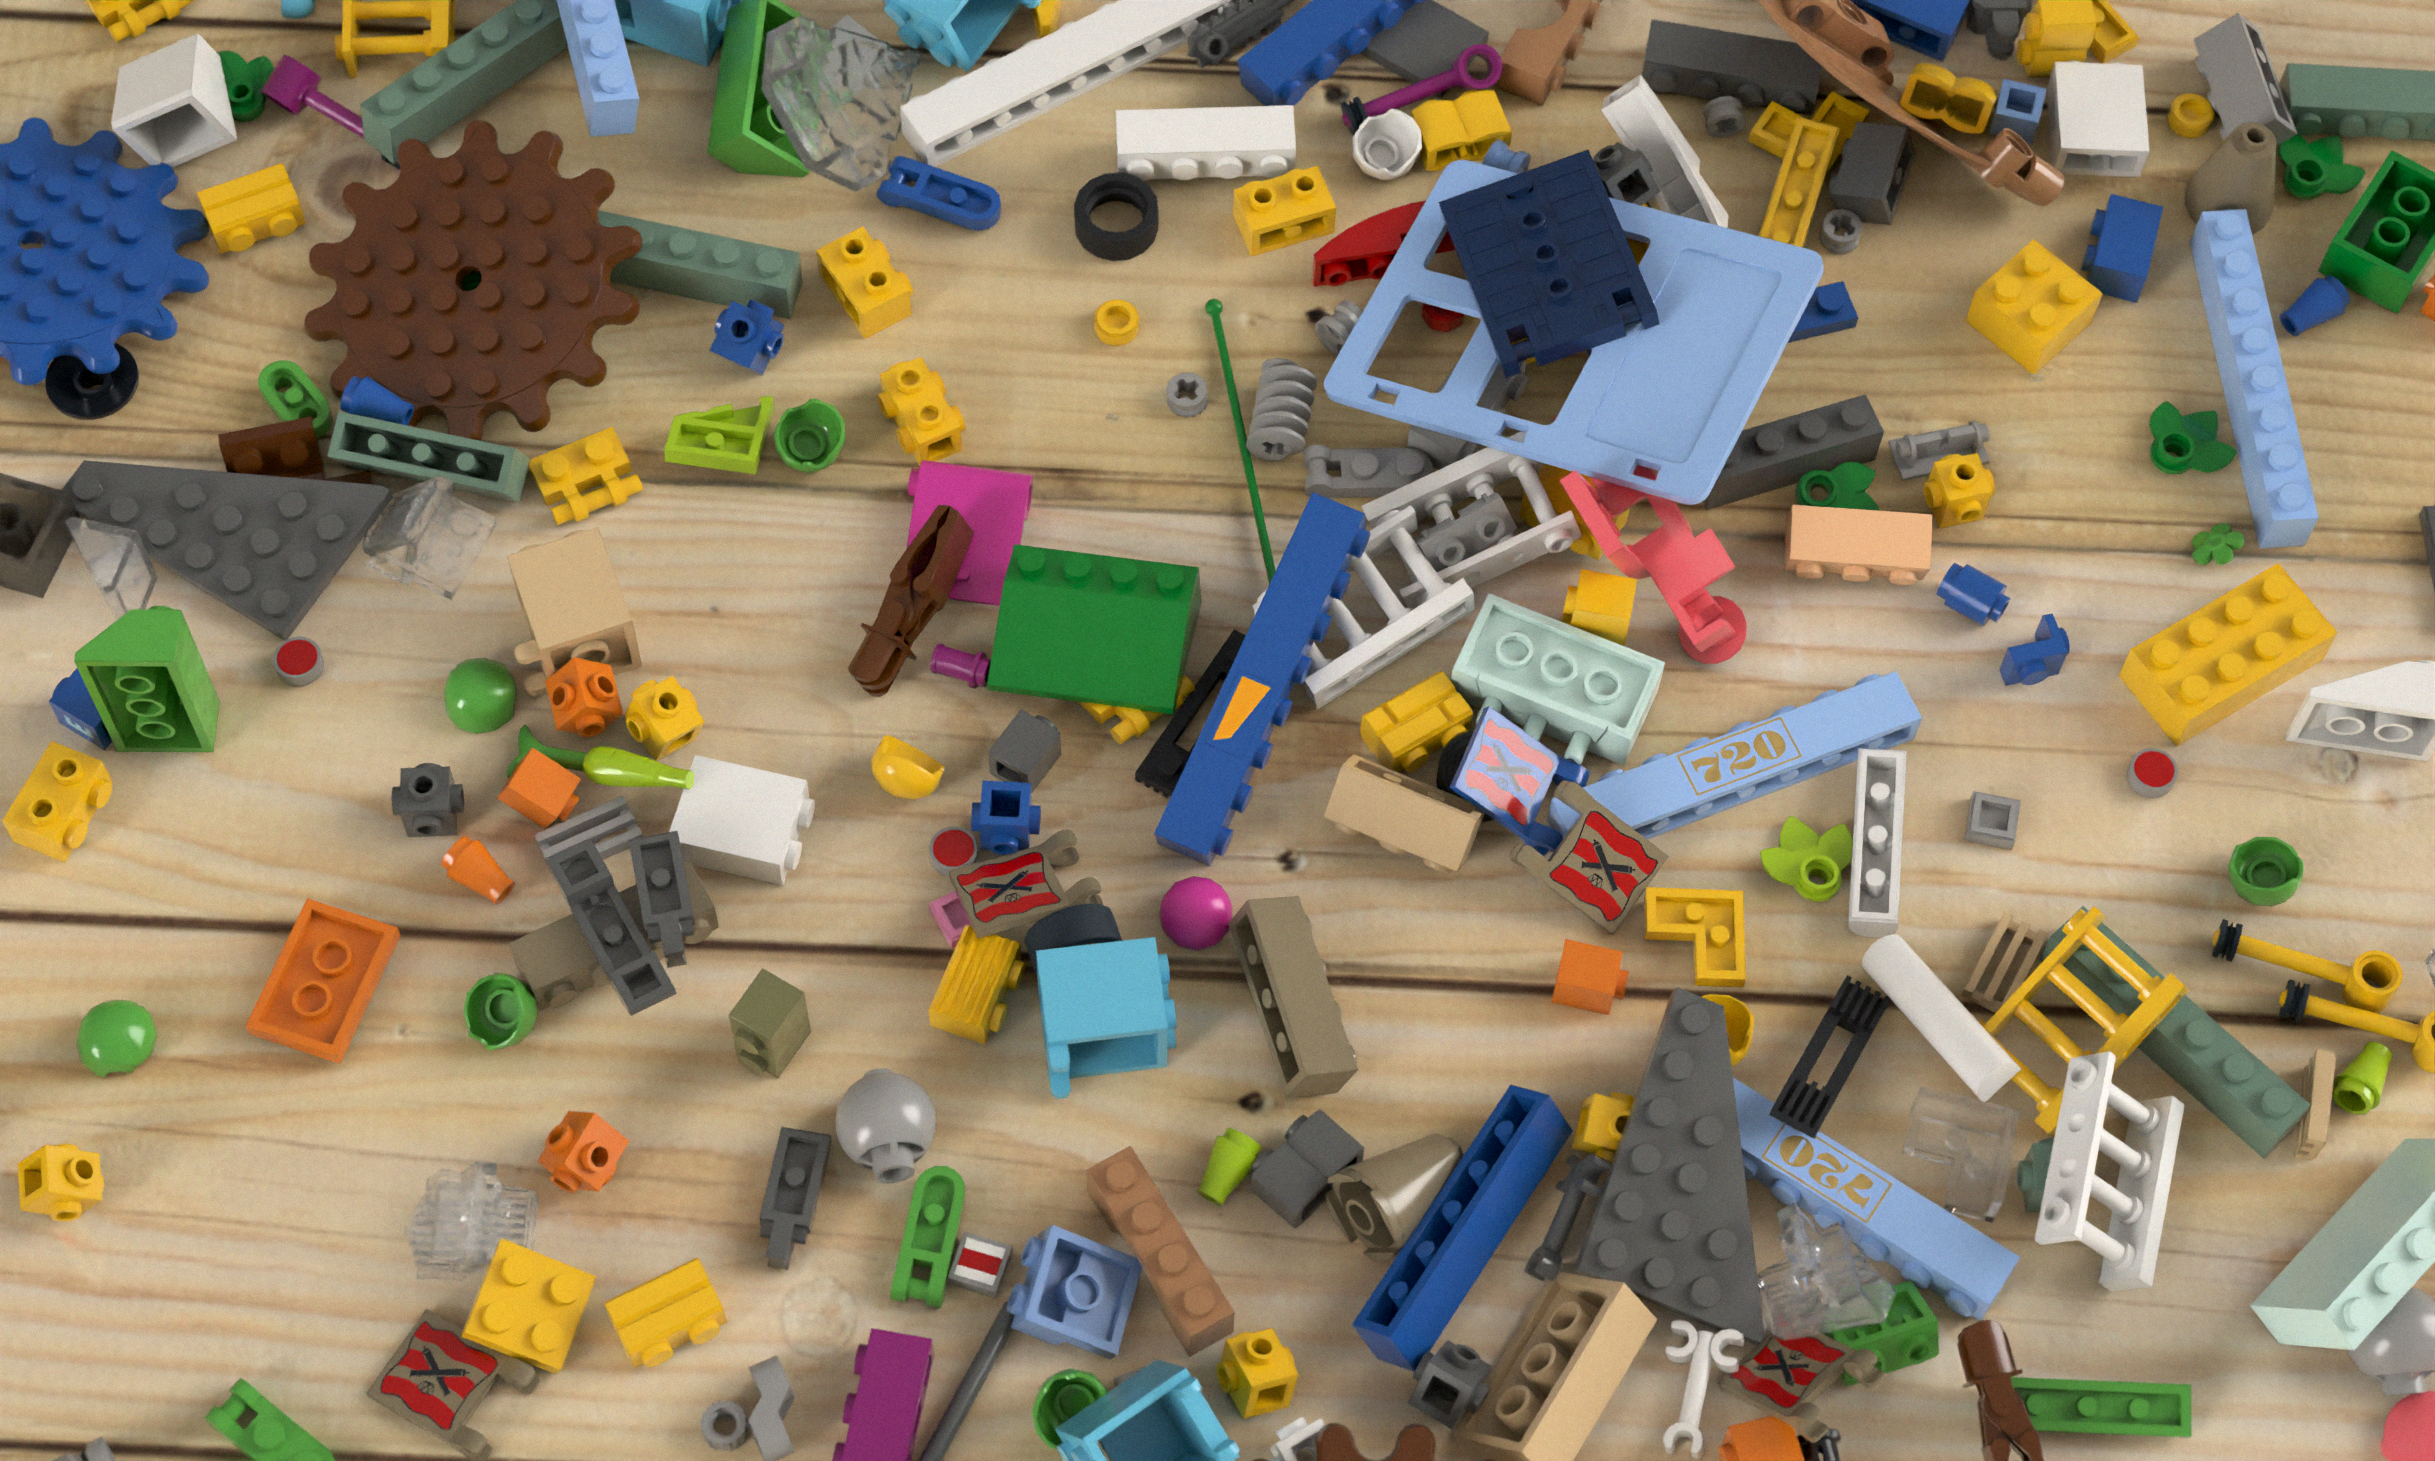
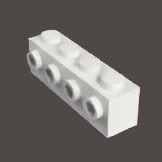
(1206, 142)

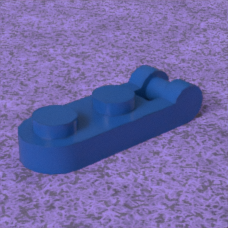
(940, 194)

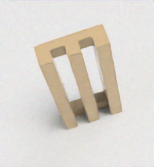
(2021, 933)
(2317, 1091)

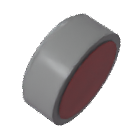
(298, 661)
(2152, 773)
(952, 849)

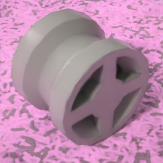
(1335, 329)

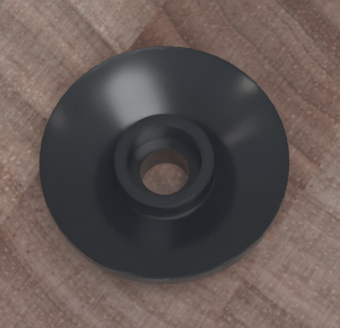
(70, 383)

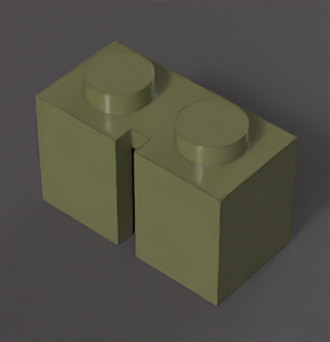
(769, 1024)

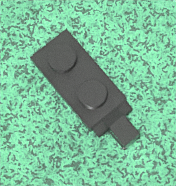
(663, 893)
(793, 1192)

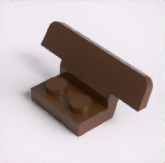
(280, 451)

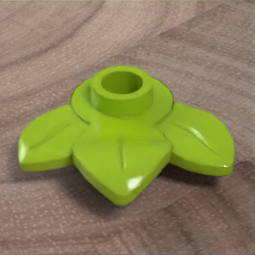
(1807, 854)

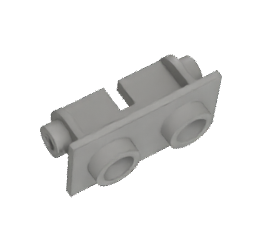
(1917, 453)
(1476, 529)

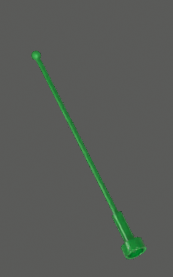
(1214, 309)

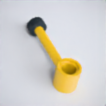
(2355, 991)
(2297, 1002)

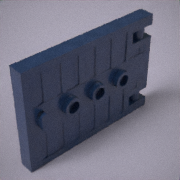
(1548, 262)

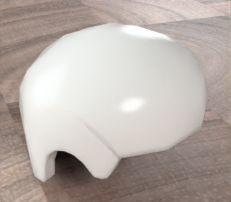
(1387, 145)

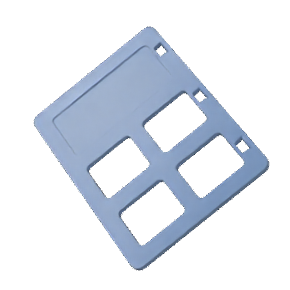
(1648, 399)

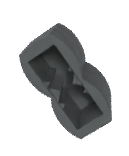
(1297, 1172)

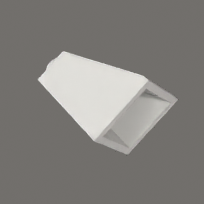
(174, 103)

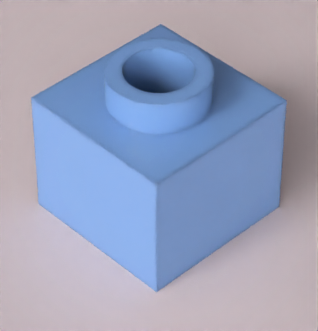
(2018, 109)

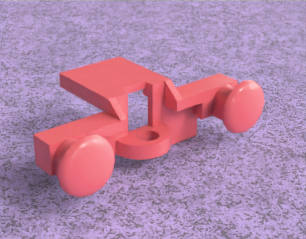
(1678, 562)

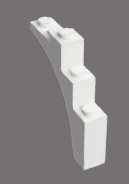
(1647, 126)

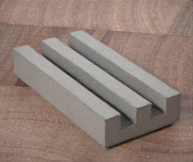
(591, 825)

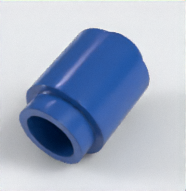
(1973, 594)

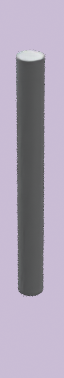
(969, 1387)

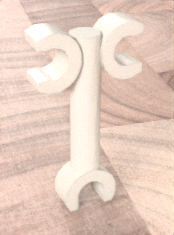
(1702, 1350)

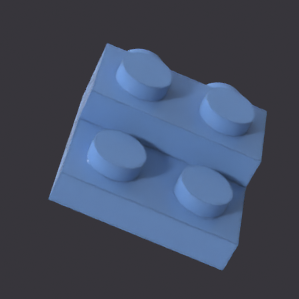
(1074, 1292)

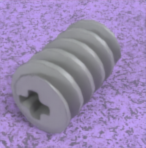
(1281, 410)

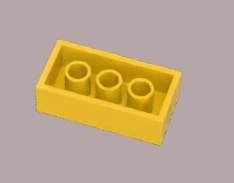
(2227, 654)

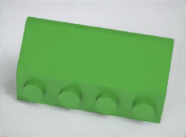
(743, 124)
(151, 683)

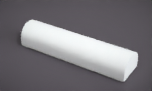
(1877, 842)
(1939, 1016)

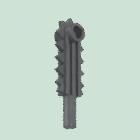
(1233, 29)

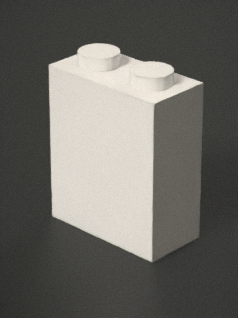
(2097, 119)
(742, 820)

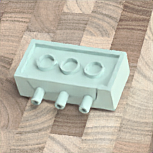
(1557, 680)

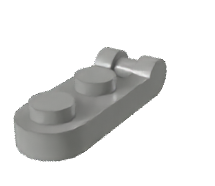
(1362, 471)

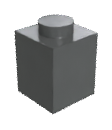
(1025, 750)

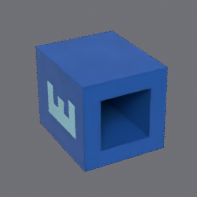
(77, 710)

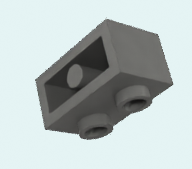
(1873, 171)

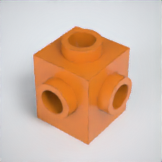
(583, 697)
(582, 1152)

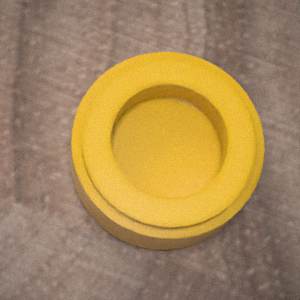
(2190, 115)
(1116, 322)

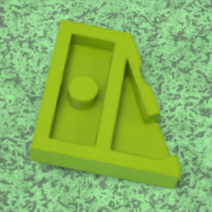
(721, 437)

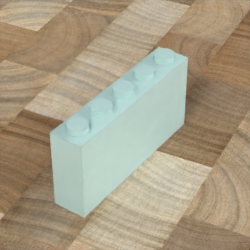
(2359, 1258)

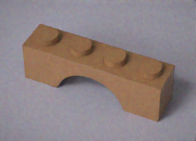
(1537, 57)
(1176, 1271)

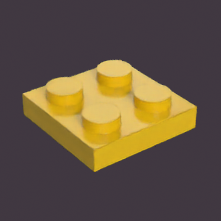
(528, 1306)

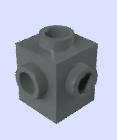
(1626, 174)
(428, 800)
(1450, 1383)

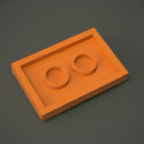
(323, 981)

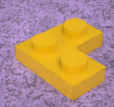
(1777, 123)
(1708, 919)

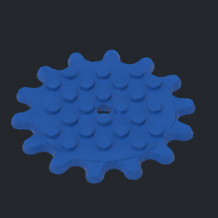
(102, 255)

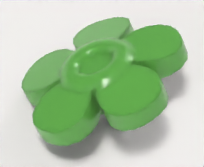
(2217, 545)

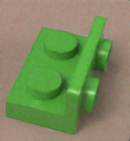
(1899, 1341)

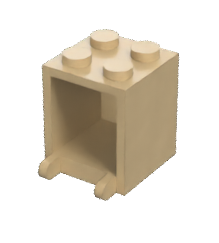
(572, 607)

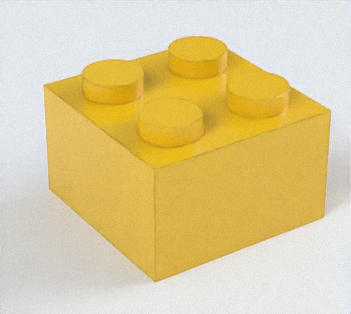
(2033, 306)

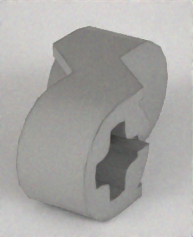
(771, 1409)

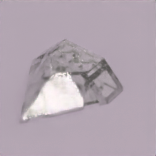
(837, 97)

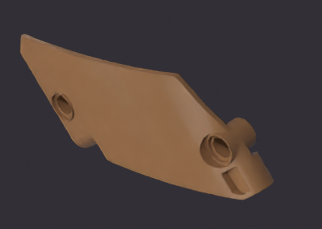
(1858, 55)

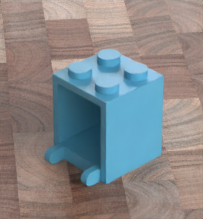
(676, 26)
(953, 29)
(1104, 1010)
(1148, 1418)

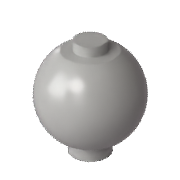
(886, 1124)
(2401, 1346)

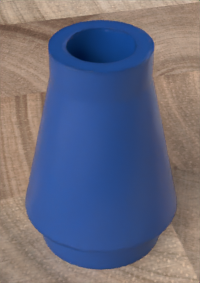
(2317, 304)
(372, 400)

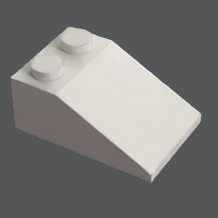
(2373, 712)

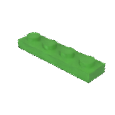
(2107, 1407)

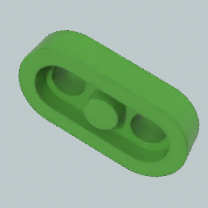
(297, 402)

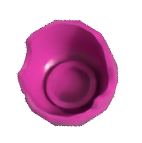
(1196, 913)

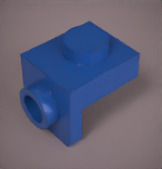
(2039, 659)

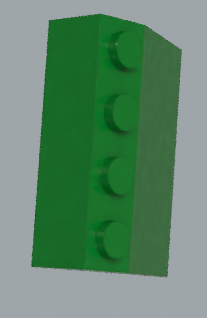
(1094, 628)

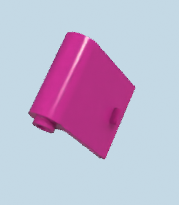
(994, 508)

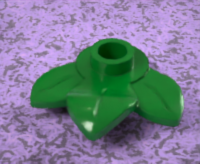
(244, 84)
(2318, 164)
(2190, 438)
(1843, 485)

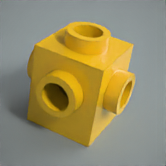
(1958, 490)
(663, 717)
(1602, 1123)
(60, 1182)
(1257, 1372)

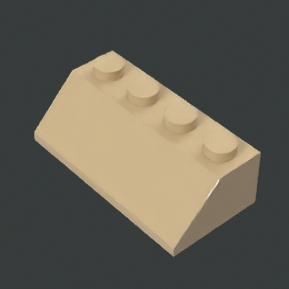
(1558, 1371)

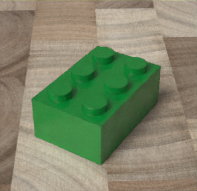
(2387, 234)

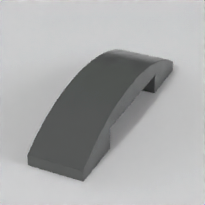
(610, 928)

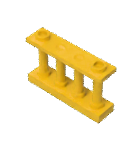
(349, 45)
(2122, 1031)

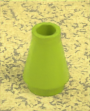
(2363, 1079)
(1228, 1165)

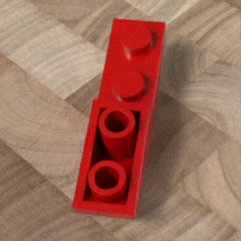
(1368, 247)

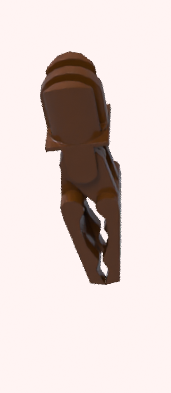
(915, 593)
(2001, 1413)

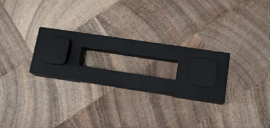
(1166, 759)
(1805, 1105)

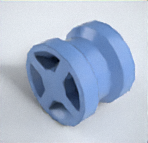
(1505, 159)

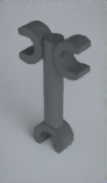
(1581, 1180)

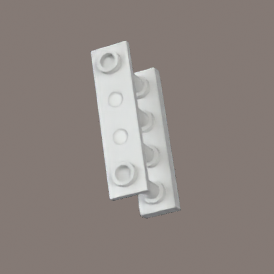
(1472, 477)
(1406, 626)
(2143, 1178)

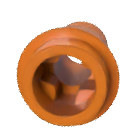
(476, 869)

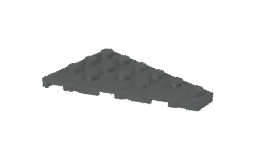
(237, 536)
(1676, 1190)

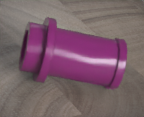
(961, 665)

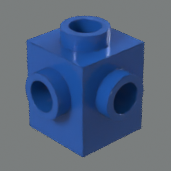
(748, 335)
(1005, 817)

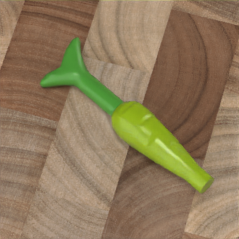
(608, 765)

